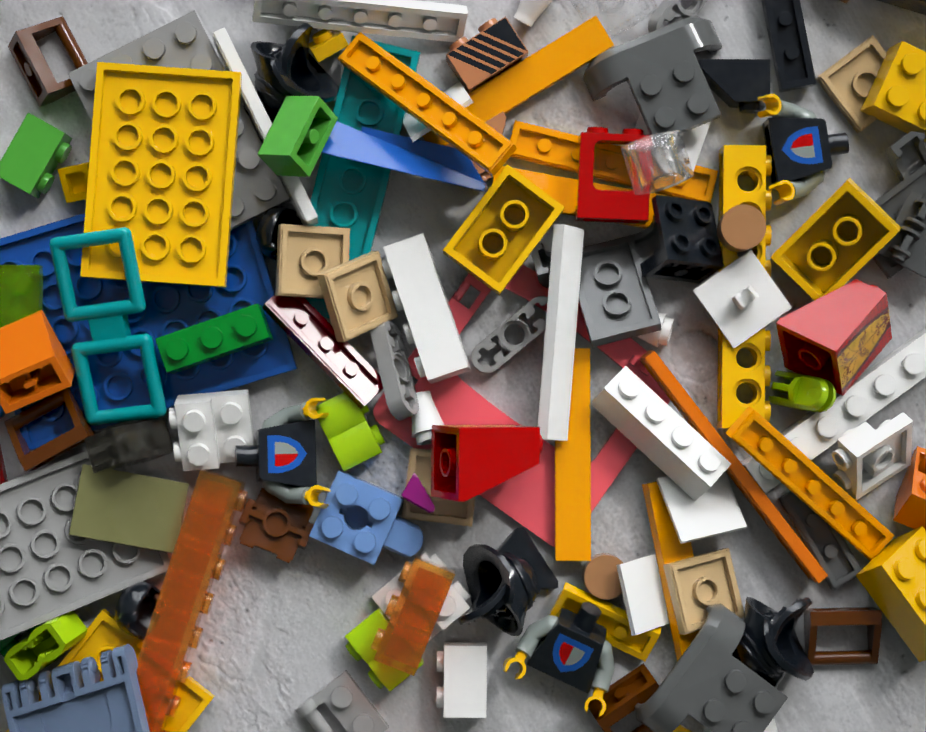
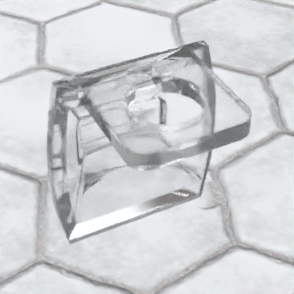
(657, 162)

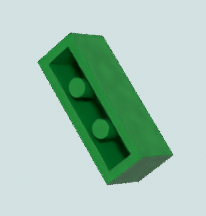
(214, 338)

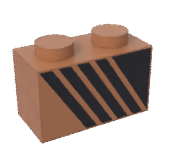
(486, 54)

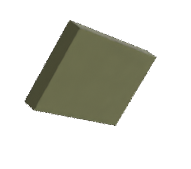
(128, 509)

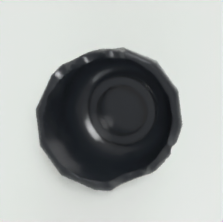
(268, 228)
(136, 608)

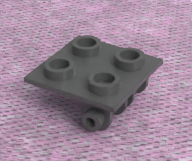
(909, 244)

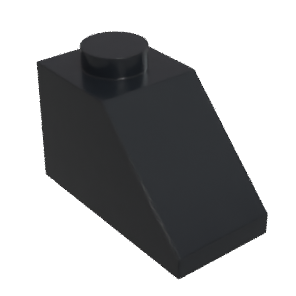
(738, 81)

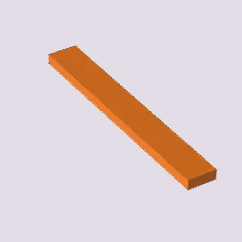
(736, 470)

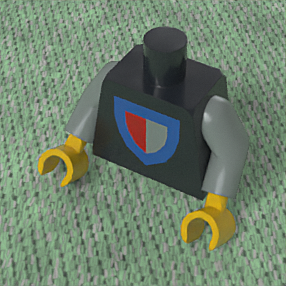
(798, 147)
(287, 454)
(570, 650)

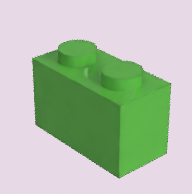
(297, 136)
(34, 156)

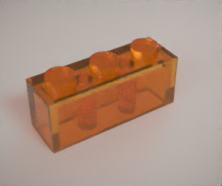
(413, 614)

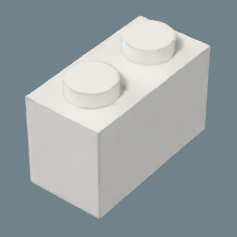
(464, 680)

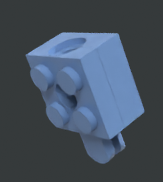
(365, 520)

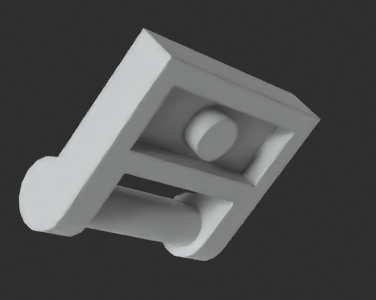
(347, 704)

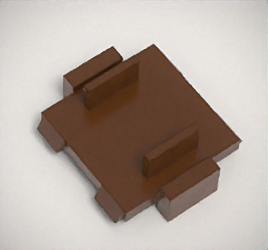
(276, 525)

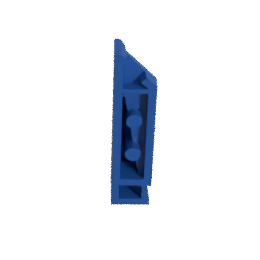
(404, 155)

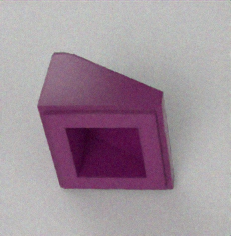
(417, 495)

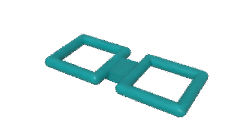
(108, 326)

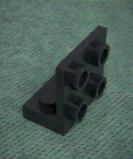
(686, 239)

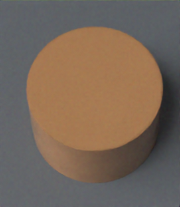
(741, 228)
(602, 577)

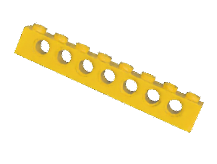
(754, 162)

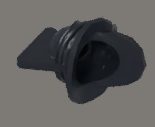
(289, 72)
(505, 581)
(771, 642)

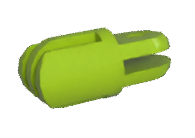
(804, 392)

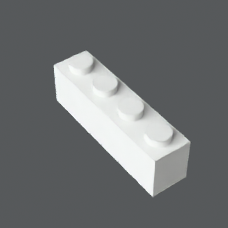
(426, 309)
(660, 433)

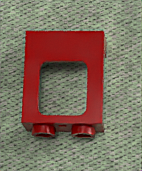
(607, 205)

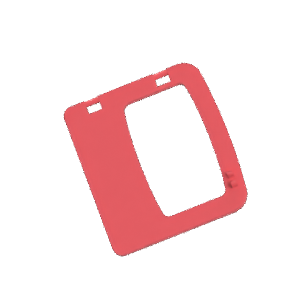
(531, 494)

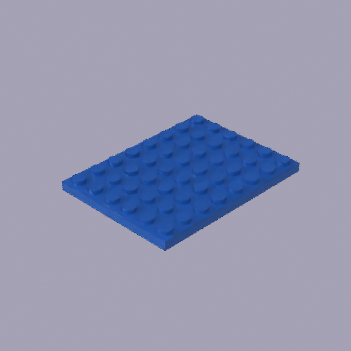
(120, 375)

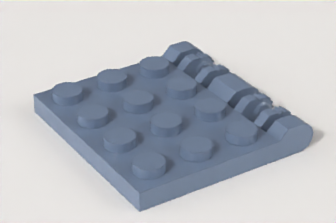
(77, 699)

